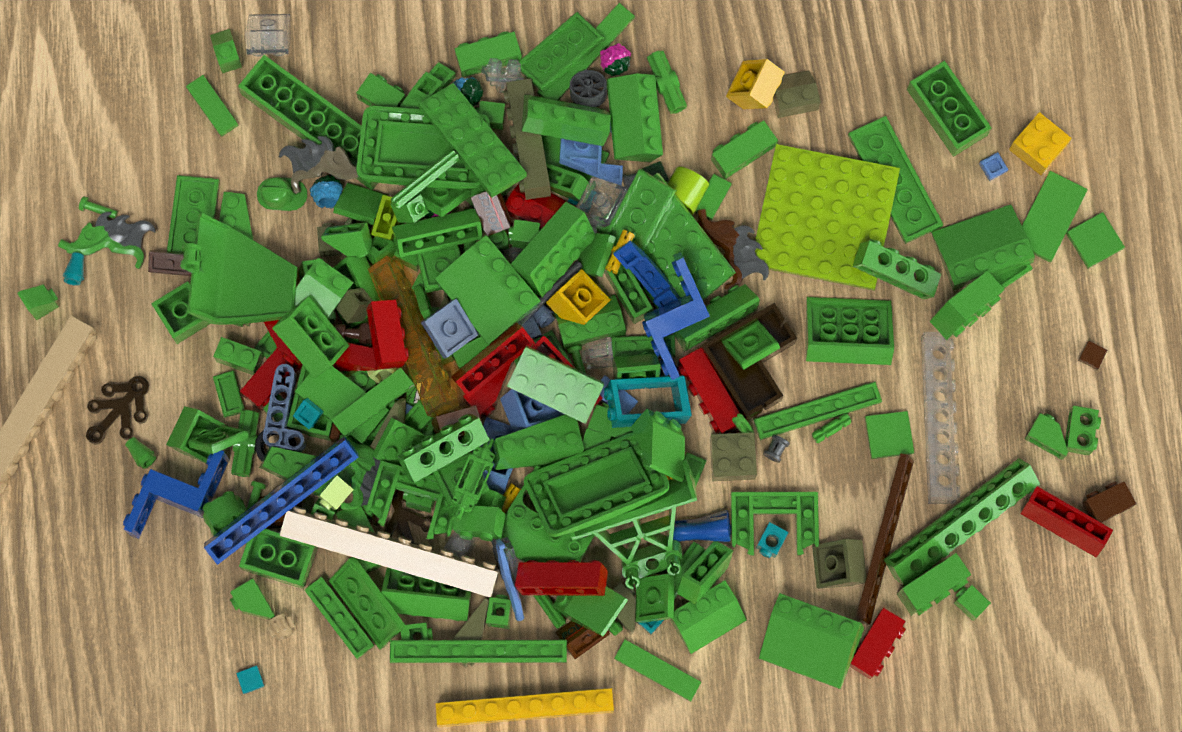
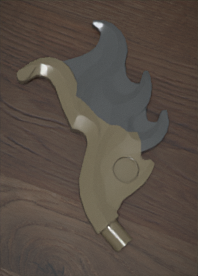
(317, 159)

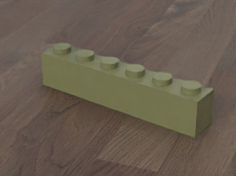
(528, 145)

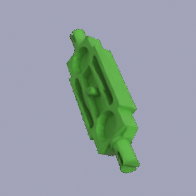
(465, 497)

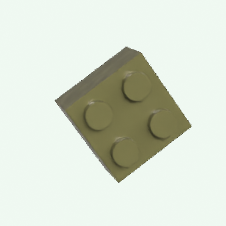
(733, 457)

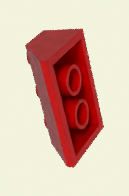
(532, 210)

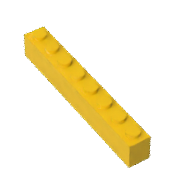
(524, 707)

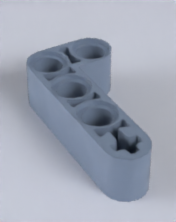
(283, 407)

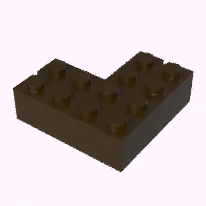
(752, 387)

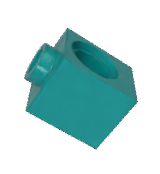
(775, 532)

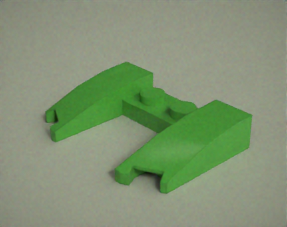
(393, 477)
(801, 504)

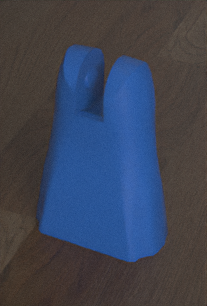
(711, 528)

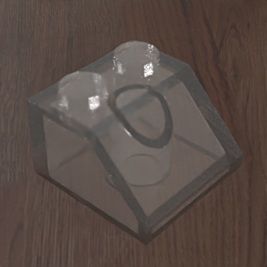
(268, 34)
(601, 201)

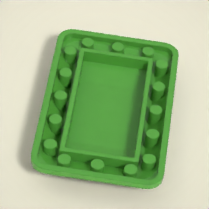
(402, 145)
(594, 486)

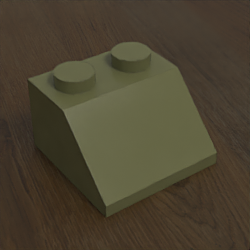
(796, 95)
(839, 563)

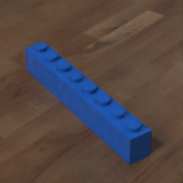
(280, 500)

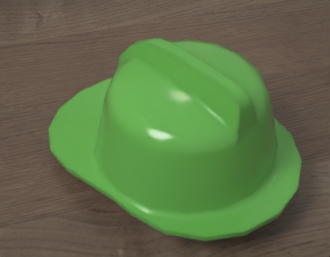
(278, 194)

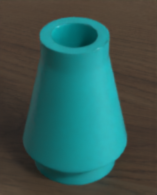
(75, 270)

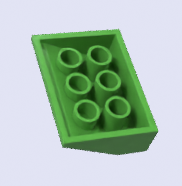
(983, 244)
(488, 290)
(849, 331)
(810, 641)

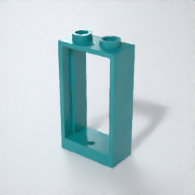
(679, 393)

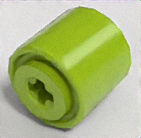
(689, 187)

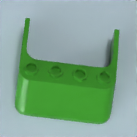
(531, 539)

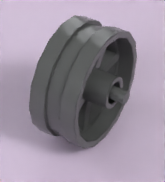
(588, 89)

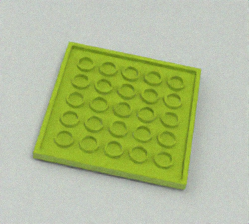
(821, 212)

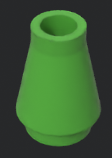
(141, 454)

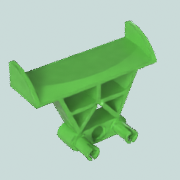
(665, 549)

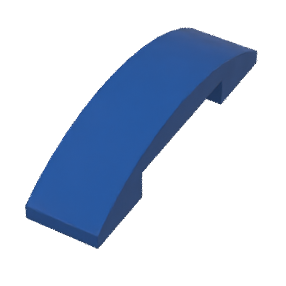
(647, 273)

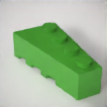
(539, 444)
(286, 463)

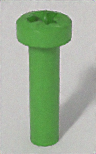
(85, 204)
(574, 350)
(257, 487)

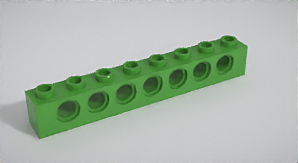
(962, 522)

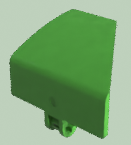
(236, 277)

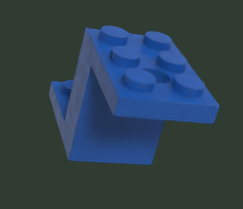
(674, 316)
(175, 493)

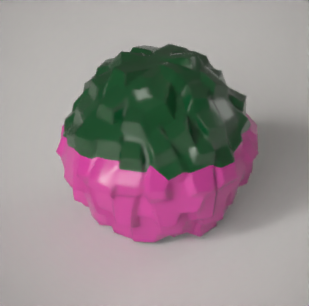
(615, 59)

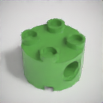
(223, 511)

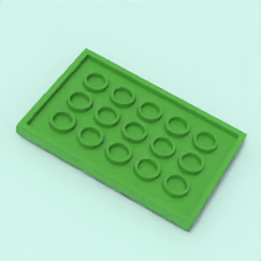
(682, 233)

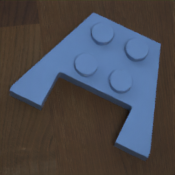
(587, 159)

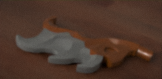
(737, 247)

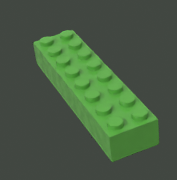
(301, 108)

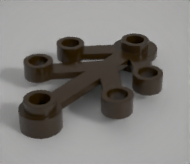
(119, 407)
(402, 516)

